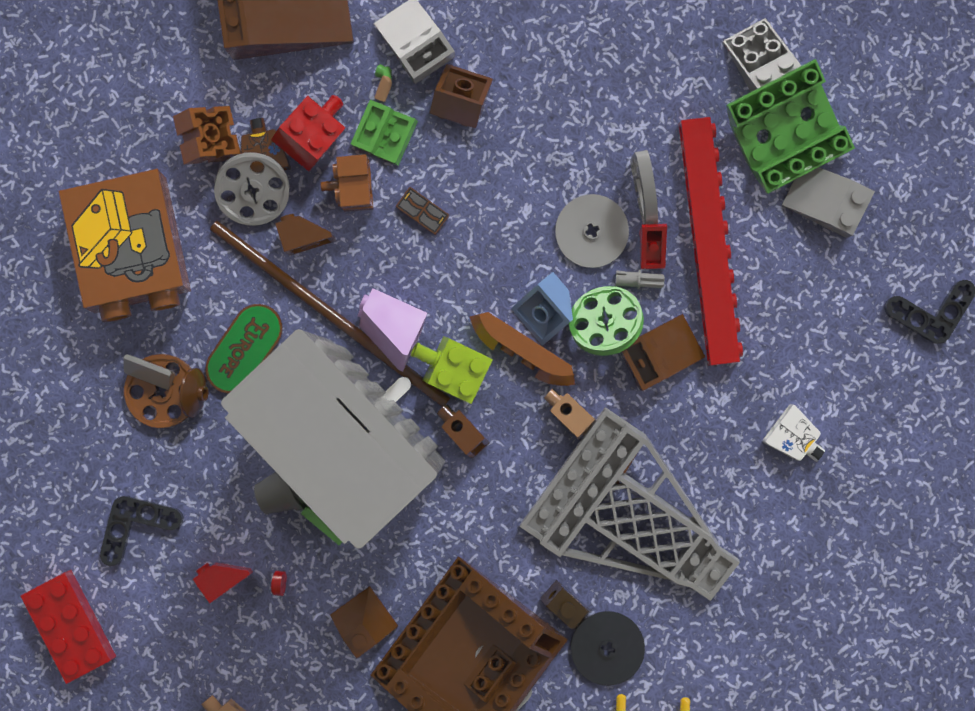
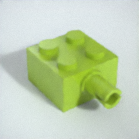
(453, 368)

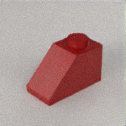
(219, 578)

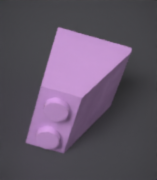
(391, 325)

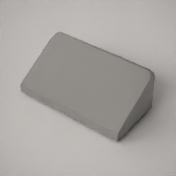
(148, 372)

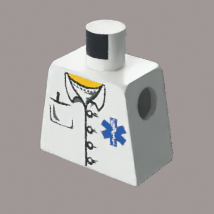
(794, 435)

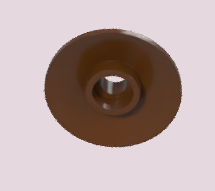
(193, 392)

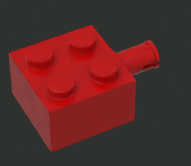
(310, 131)

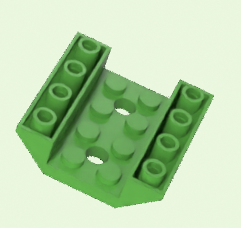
(792, 144)

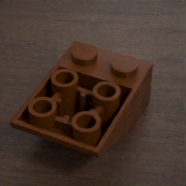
(662, 352)

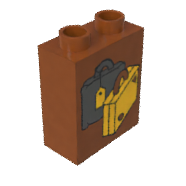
(125, 244)

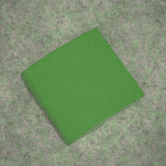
(384, 132)

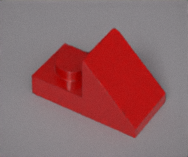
(653, 246)

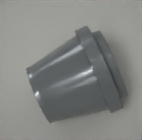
(277, 496)

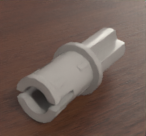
(639, 279)

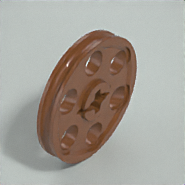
(161, 403)

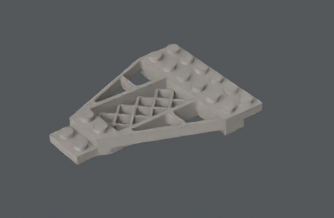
(585, 482)

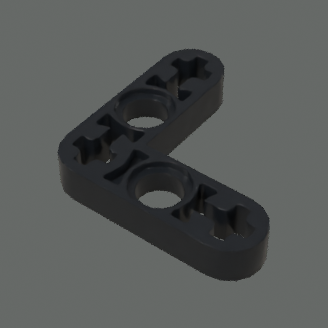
(939, 320)
(126, 521)

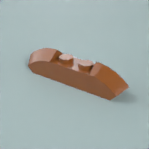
(551, 367)

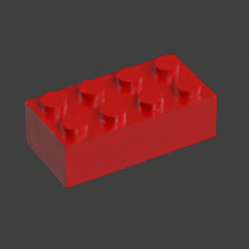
(68, 626)

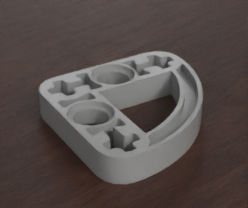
(645, 186)

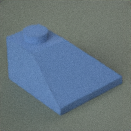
(545, 308)

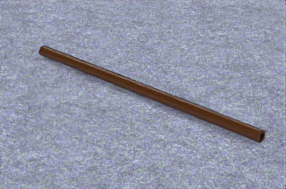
(324, 309)

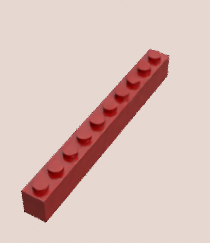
(709, 241)

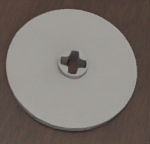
(583, 248)

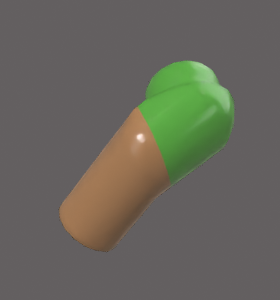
(385, 84)

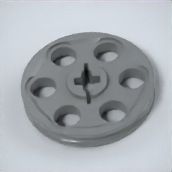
(258, 180)

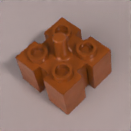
(206, 134)
(352, 183)

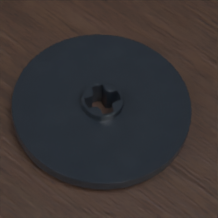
(598, 631)

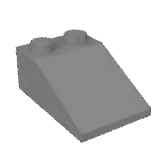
(829, 200)

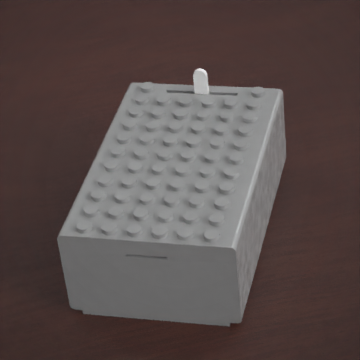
(334, 435)

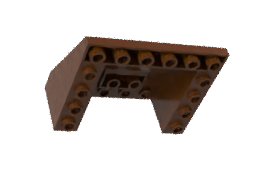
(283, 26)
(435, 659)

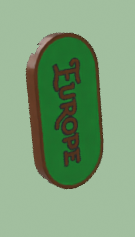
(243, 346)

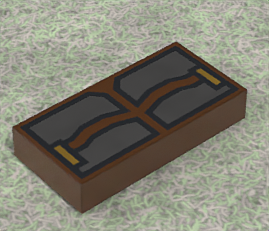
(422, 210)

